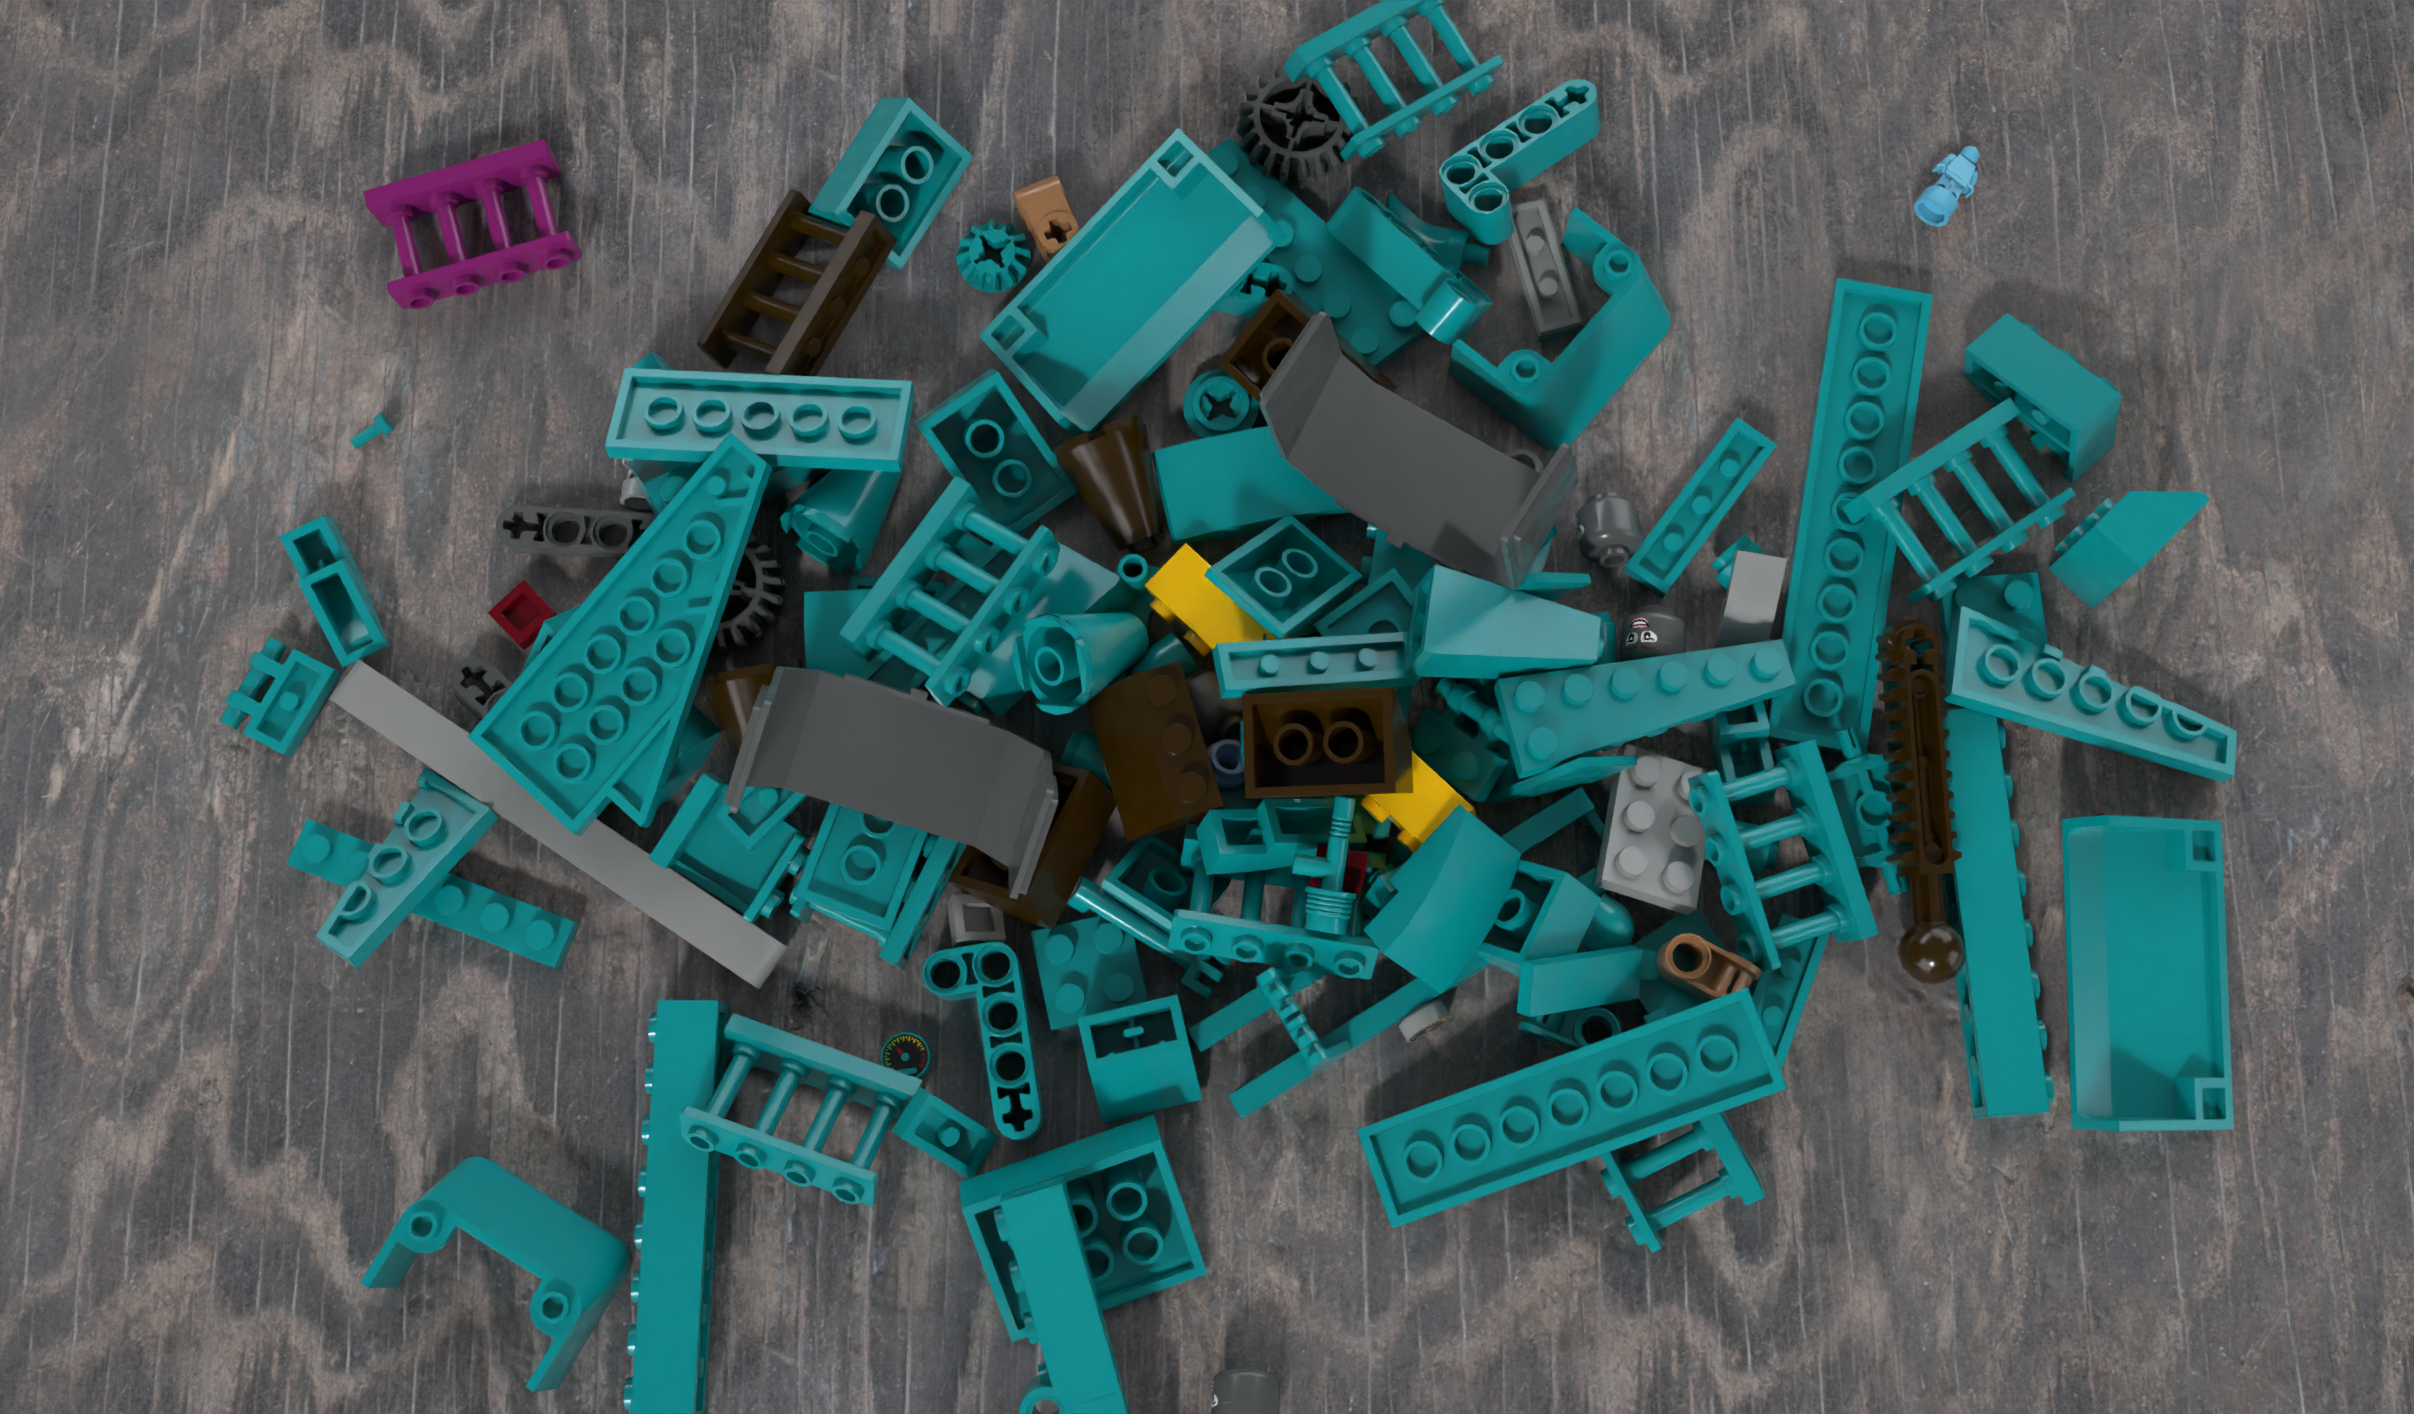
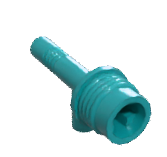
(1329, 906)

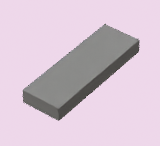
(1542, 272)

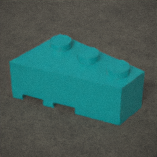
(2055, 394)

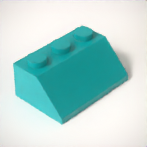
(895, 169)
(2121, 540)

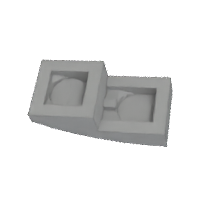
(1750, 599)

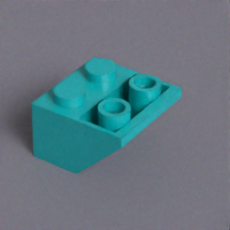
(1139, 1058)

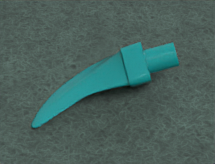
(1450, 243)

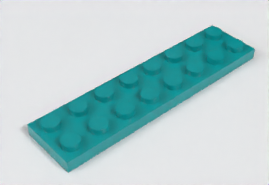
(1572, 1108)

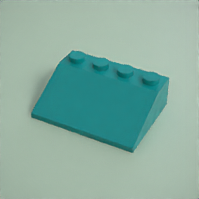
(1124, 1210)

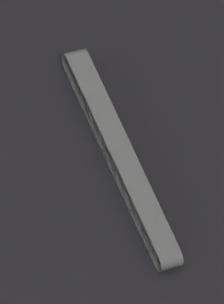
(597, 851)

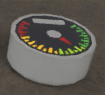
(1424, 1020)

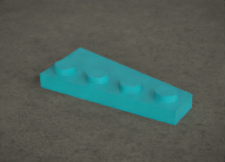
(417, 854)

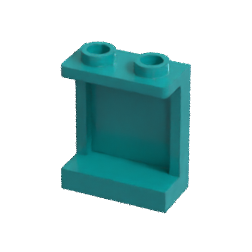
(718, 862)

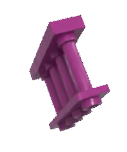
(460, 184)

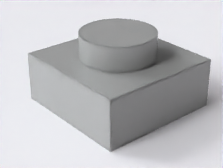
(974, 921)

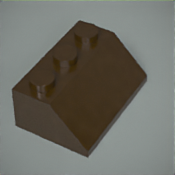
(1269, 338)
(1326, 744)
(1154, 752)
(1072, 836)

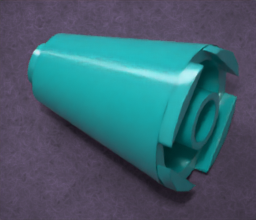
(842, 516)
(1076, 656)

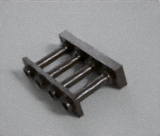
(829, 306)

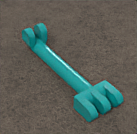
(1089, 897)

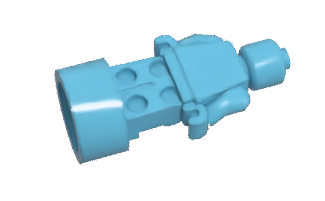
(1956, 177)

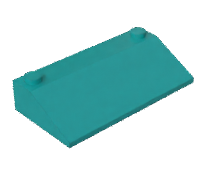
(1131, 285)
(2147, 974)

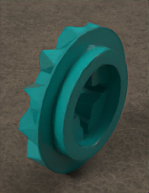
(987, 275)
(1218, 386)

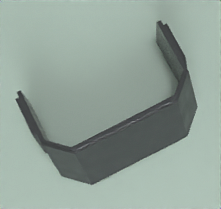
(1408, 467)
(901, 762)

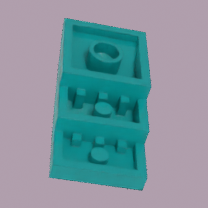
(1233, 487)

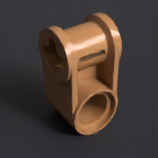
(1046, 215)
(1711, 970)

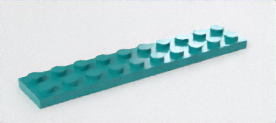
(1837, 567)

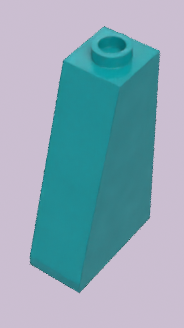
(1070, 588)
(1494, 632)

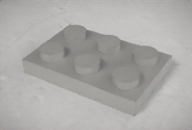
(1651, 834)

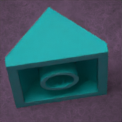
(1152, 885)

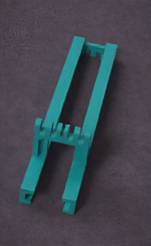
(1278, 986)

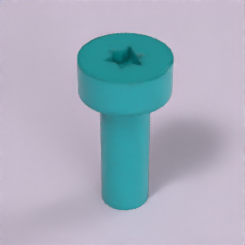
(381, 425)

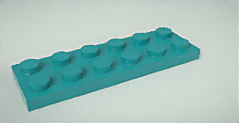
(777, 416)

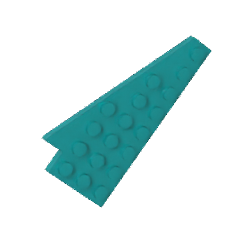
(618, 680)

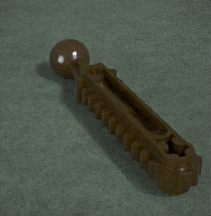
(1919, 794)

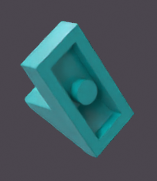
(945, 1133)

